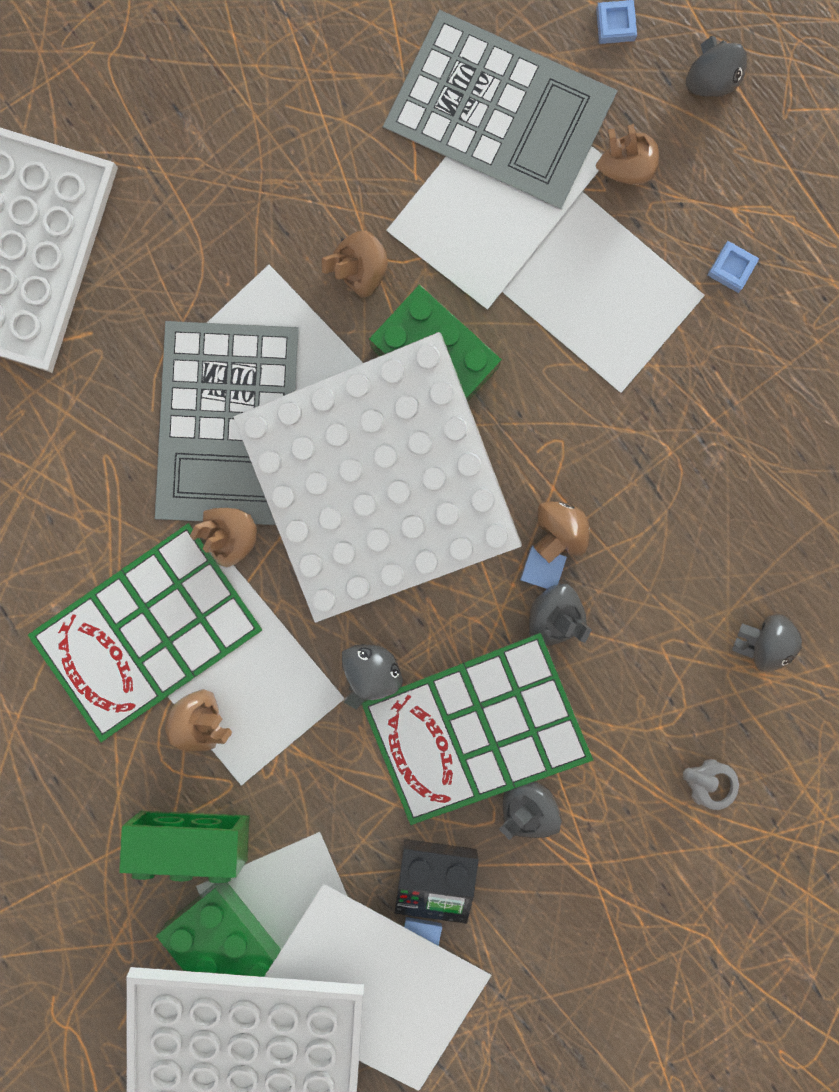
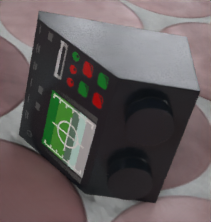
(436, 881)

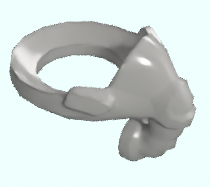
(702, 781)

